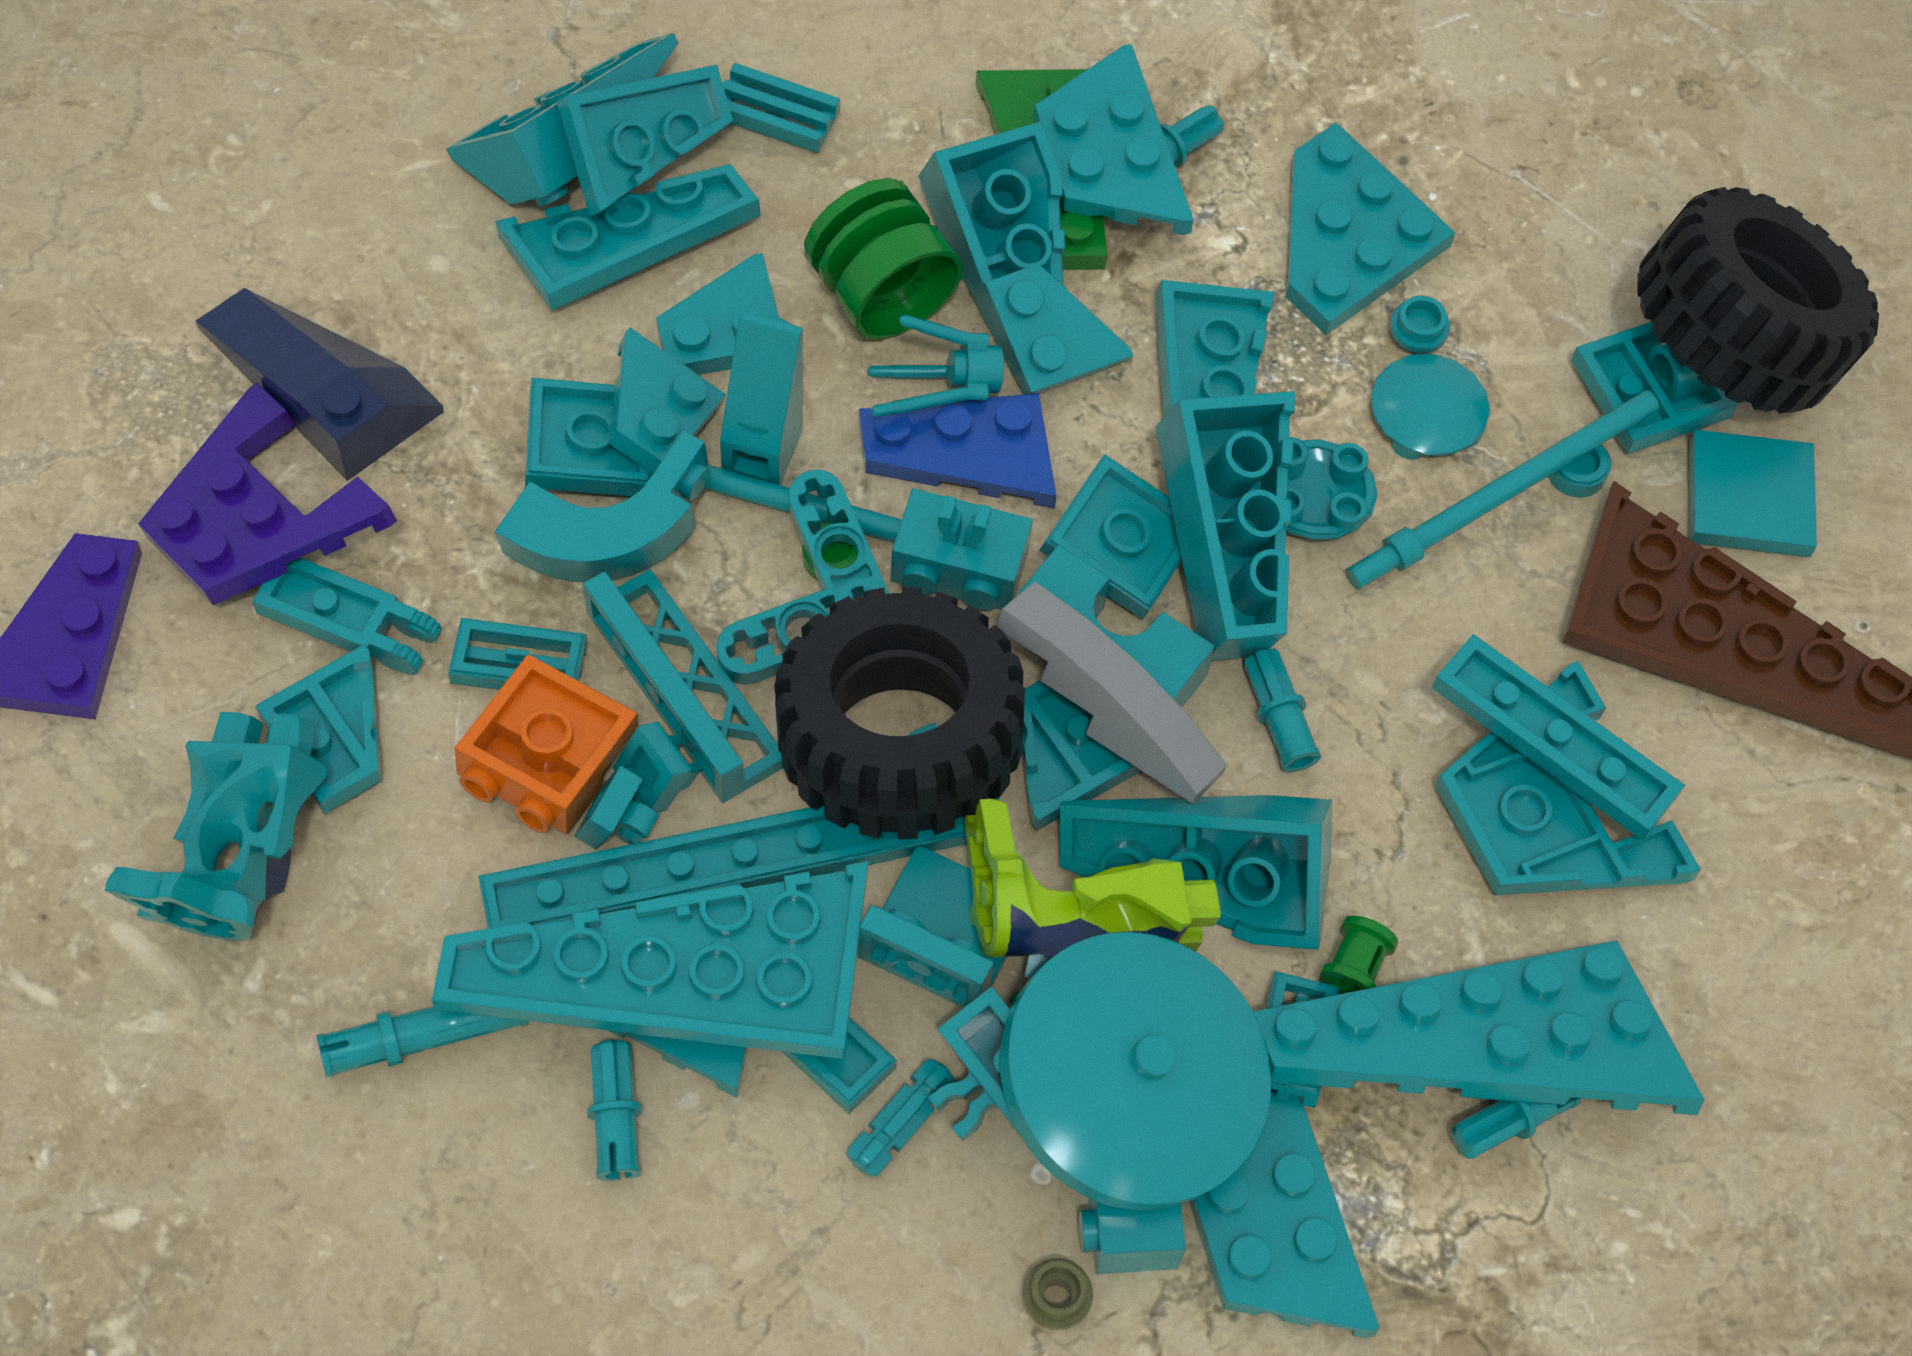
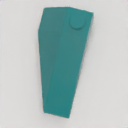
(529, 151)
(998, 207)
(1259, 849)

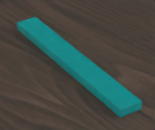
(715, 857)

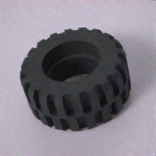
(1757, 300)
(894, 645)

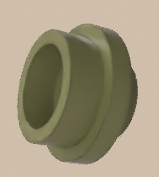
(1063, 1274)

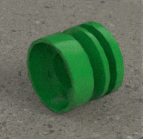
(882, 258)

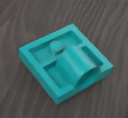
(1636, 362)

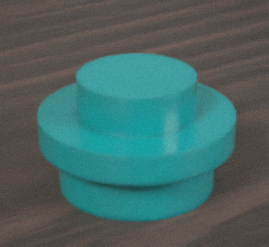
(1420, 324)

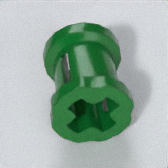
(1359, 954)

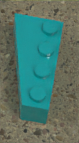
(1231, 514)

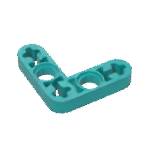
(834, 582)

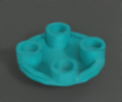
(1429, 406)
(1329, 489)

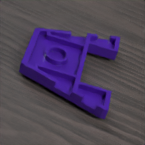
(232, 525)

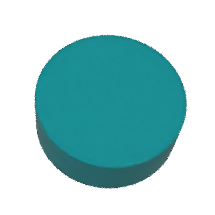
(1584, 475)

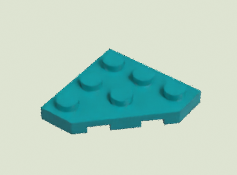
(1352, 230)

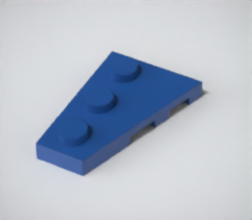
(969, 443)

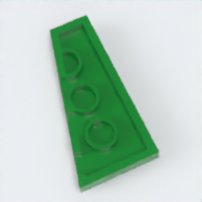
(1011, 105)

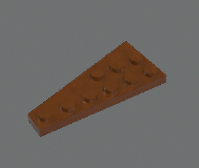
(1723, 629)

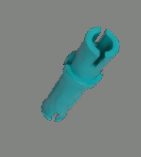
(402, 1035)

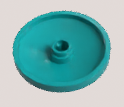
(1135, 1071)

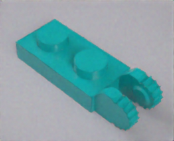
(345, 613)

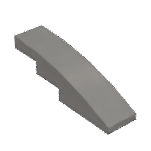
(1127, 704)

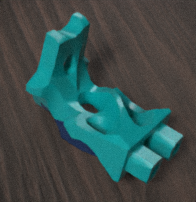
(238, 796)

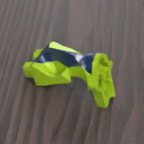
(1024, 918)

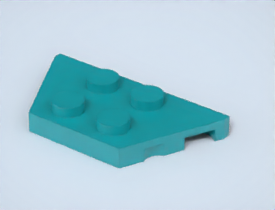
(1113, 146)
(1280, 1233)

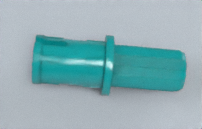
(1192, 132)
(1281, 710)
(614, 1110)
(1502, 1122)

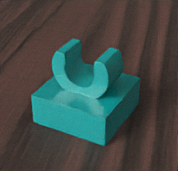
(660, 764)
(616, 812)

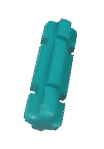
(898, 1119)

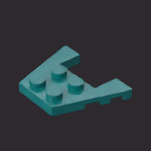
(1540, 833)

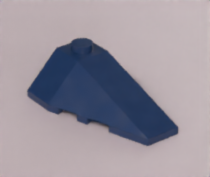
(334, 390)

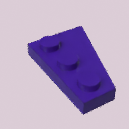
(68, 629)

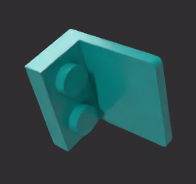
(928, 931)

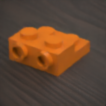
(543, 746)

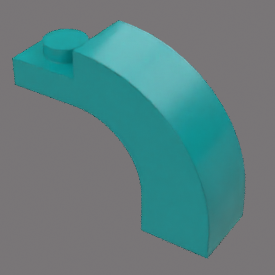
(618, 539)

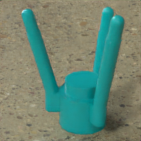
(973, 368)

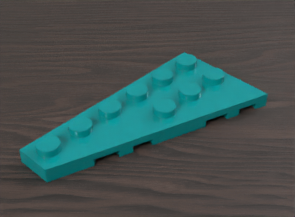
(694, 966)
(1495, 1032)

